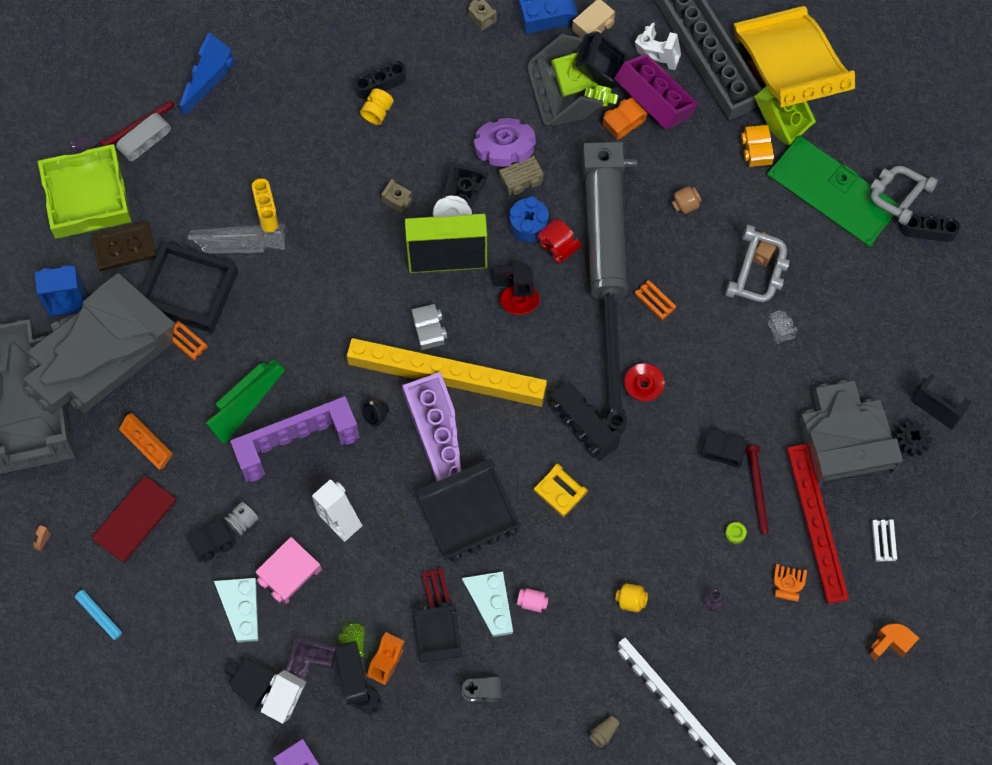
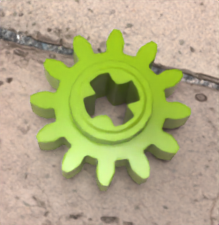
(601, 93)

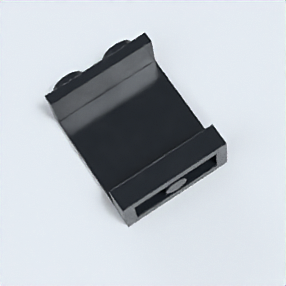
(936, 406)

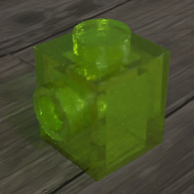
(354, 633)

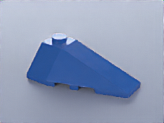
(212, 67)

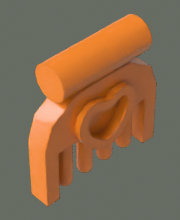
(789, 585)

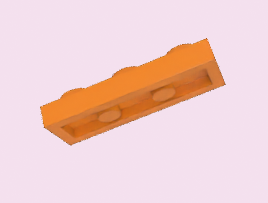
(145, 441)

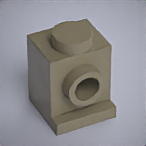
(482, 14)
(399, 202)

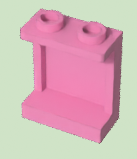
(287, 570)

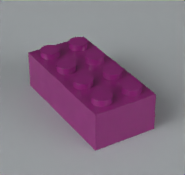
(656, 91)

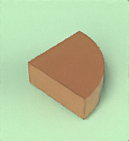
(43, 535)

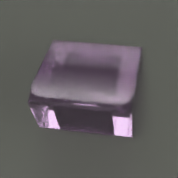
(83, 143)

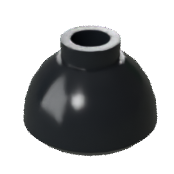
(375, 411)

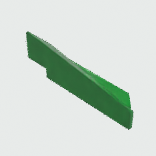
(242, 399)

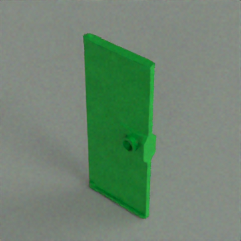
(832, 190)

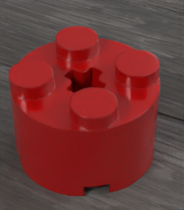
(558, 240)

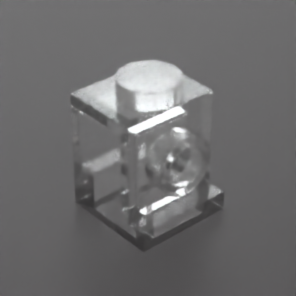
(781, 326)

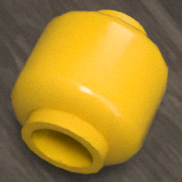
(632, 597)

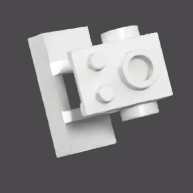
(664, 52)

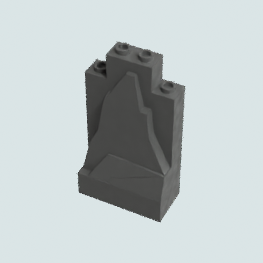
(97, 348)
(26, 431)

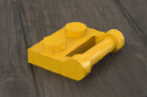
(555, 495)

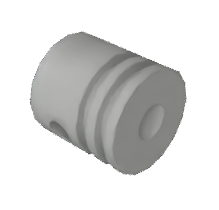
(241, 518)

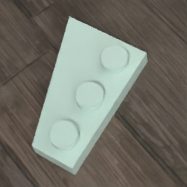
(491, 599)
(240, 604)

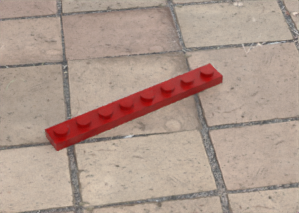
(817, 524)

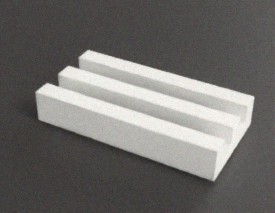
(883, 524)

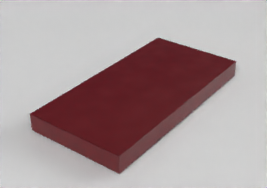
(134, 519)

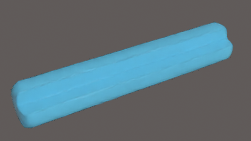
(96, 612)

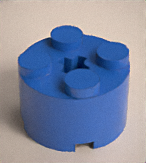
(527, 219)

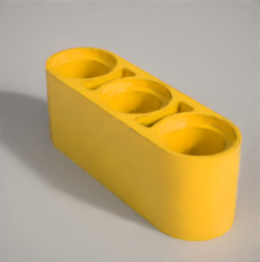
(265, 205)

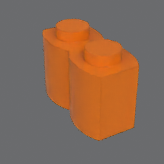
(624, 118)

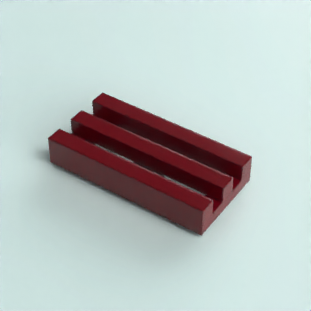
(432, 574)

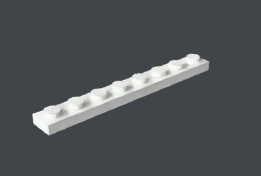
(670, 700)

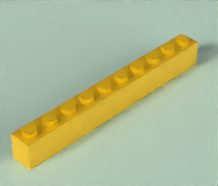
(454, 373)

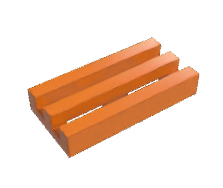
(638, 293)
(198, 351)

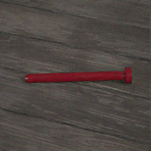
(115, 138)
(752, 451)

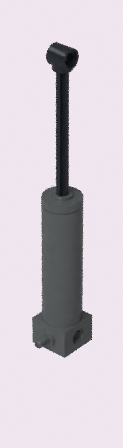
(603, 175)

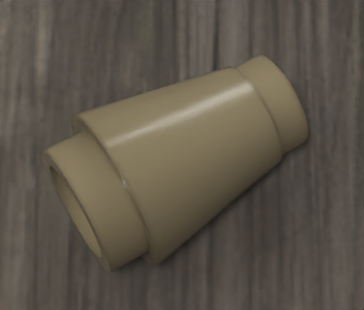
(603, 732)

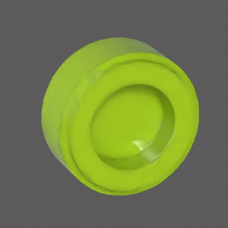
(735, 532)

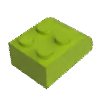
(787, 121)

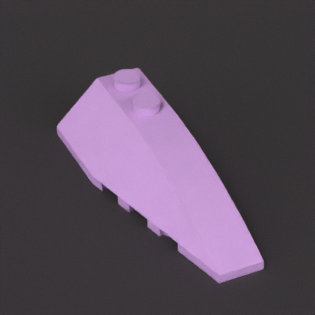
(435, 423)

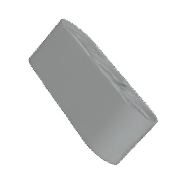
(143, 136)

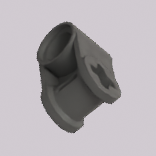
(484, 689)

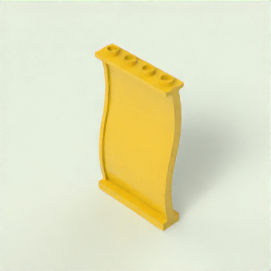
(793, 56)

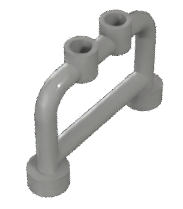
(886, 178)
(775, 280)

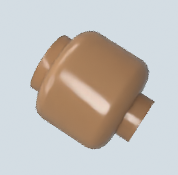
(686, 200)

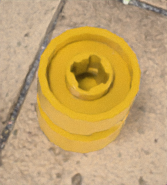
(375, 109)

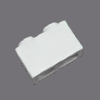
(283, 696)

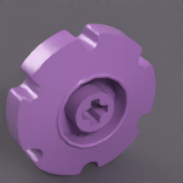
(504, 142)

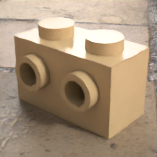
(594, 18)

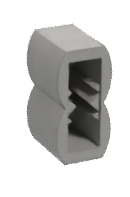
(428, 326)

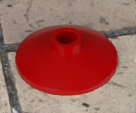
(518, 305)
(644, 374)

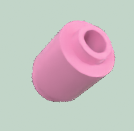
(532, 600)

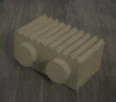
(521, 176)

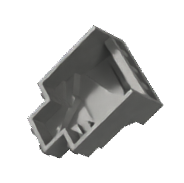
(848, 435)

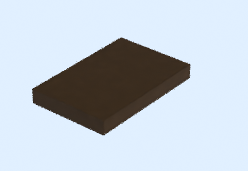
(123, 246)

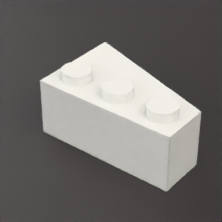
(336, 510)

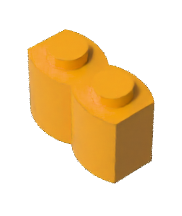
(758, 145)

